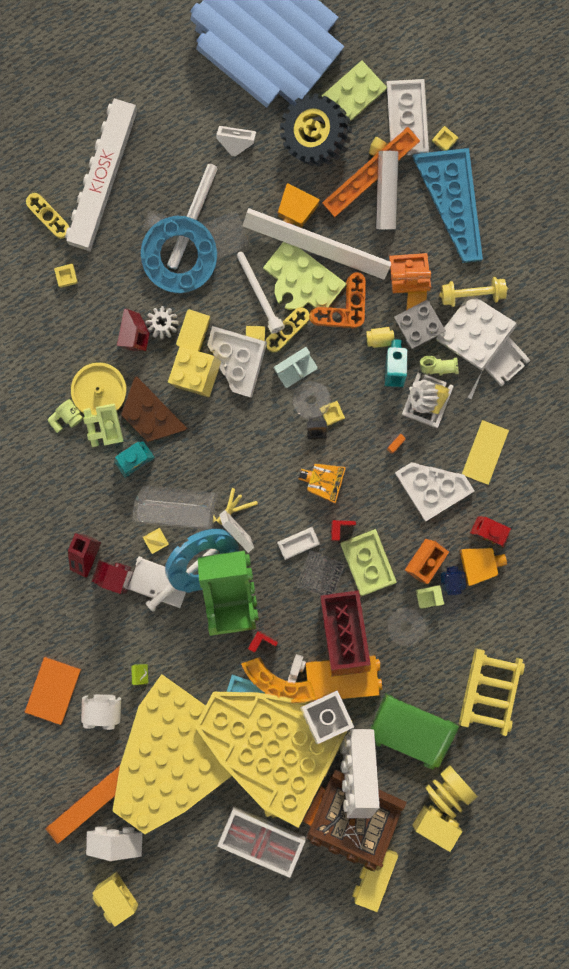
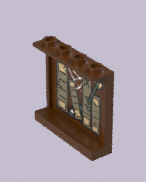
(356, 838)

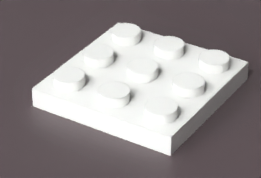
(476, 332)

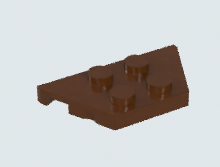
(149, 414)

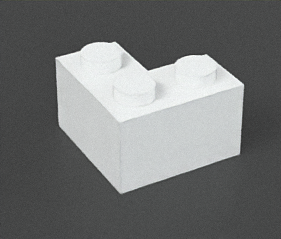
(114, 844)

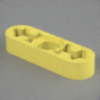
(35, 209)
(301, 323)

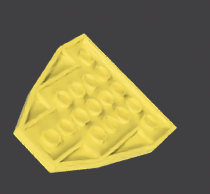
(268, 749)
(165, 760)

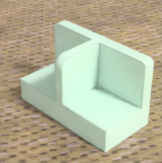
(295, 367)

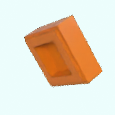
(396, 443)

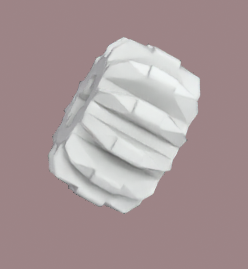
(164, 316)
(423, 396)

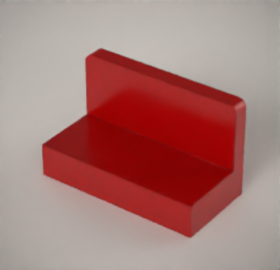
(335, 528)
(258, 638)

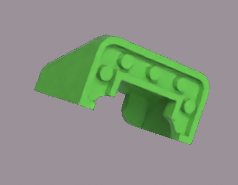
(413, 731)

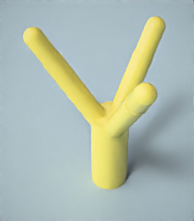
(230, 507)

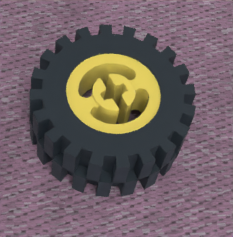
(330, 138)

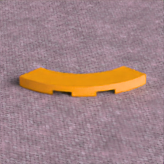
(272, 685)

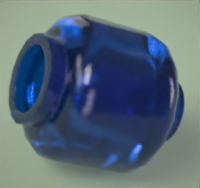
(453, 580)

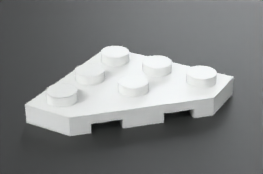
(239, 358)
(433, 488)

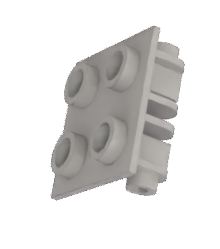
(419, 324)

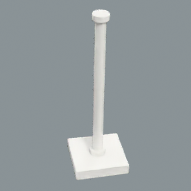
(234, 529)

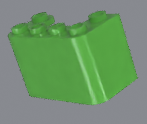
(228, 592)

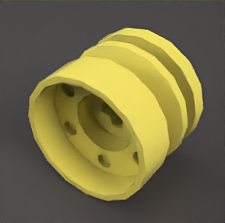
(451, 792)

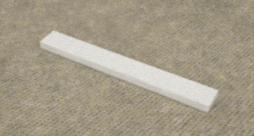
(316, 244)

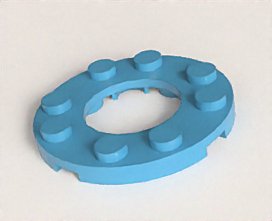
(157, 237)
(180, 557)

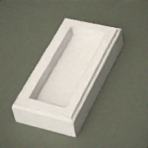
(298, 543)

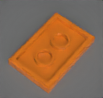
(53, 690)

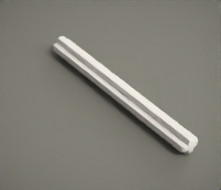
(194, 212)

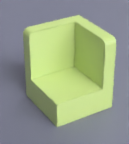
(430, 596)

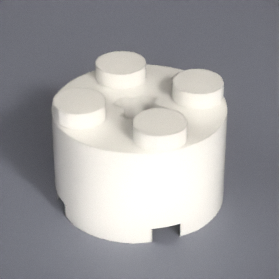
(101, 711)

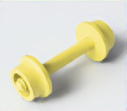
(498, 290)

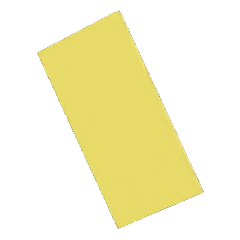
(485, 452)

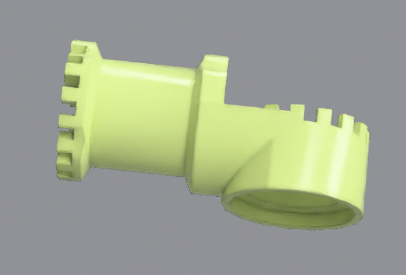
(438, 366)

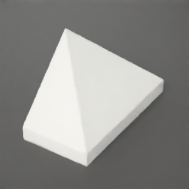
(235, 139)

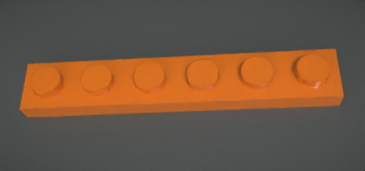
(368, 174)

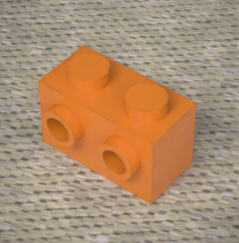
(426, 561)

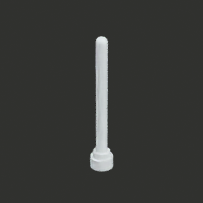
(275, 324)

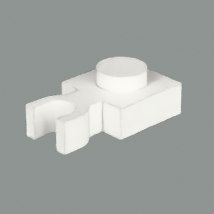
(298, 666)

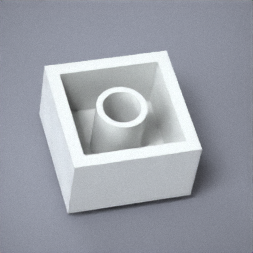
(327, 717)

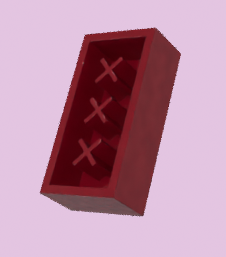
(345, 633)

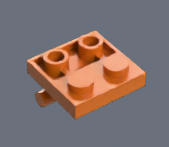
(410, 273)

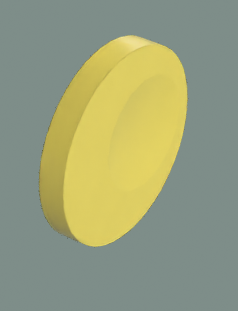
(98, 386)

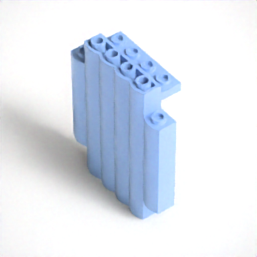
(268, 44)

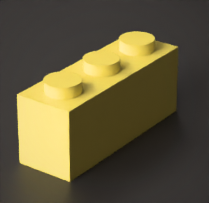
(374, 884)

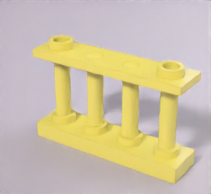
(476, 678)

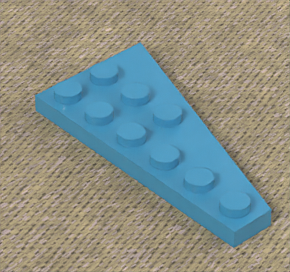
(452, 190)

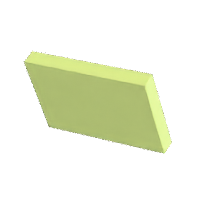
(368, 562)

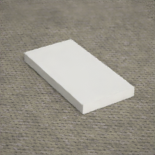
(408, 109)

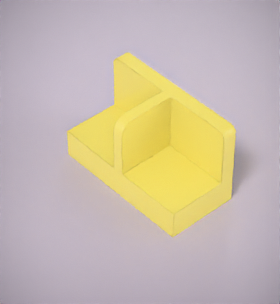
(193, 330)

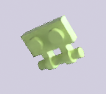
(109, 425)

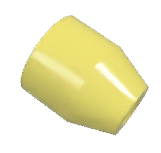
(376, 146)

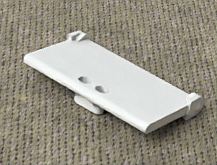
(151, 580)

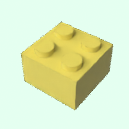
(194, 371)
(437, 828)
(115, 899)

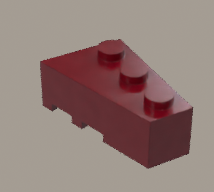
(113, 577)

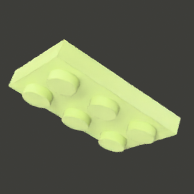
(356, 90)

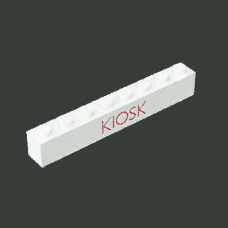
(101, 175)

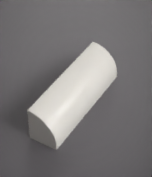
(387, 189)

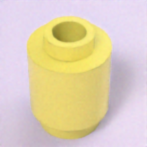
(379, 337)

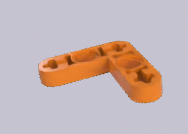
(346, 314)

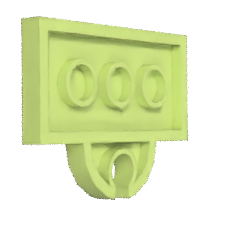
(302, 278)

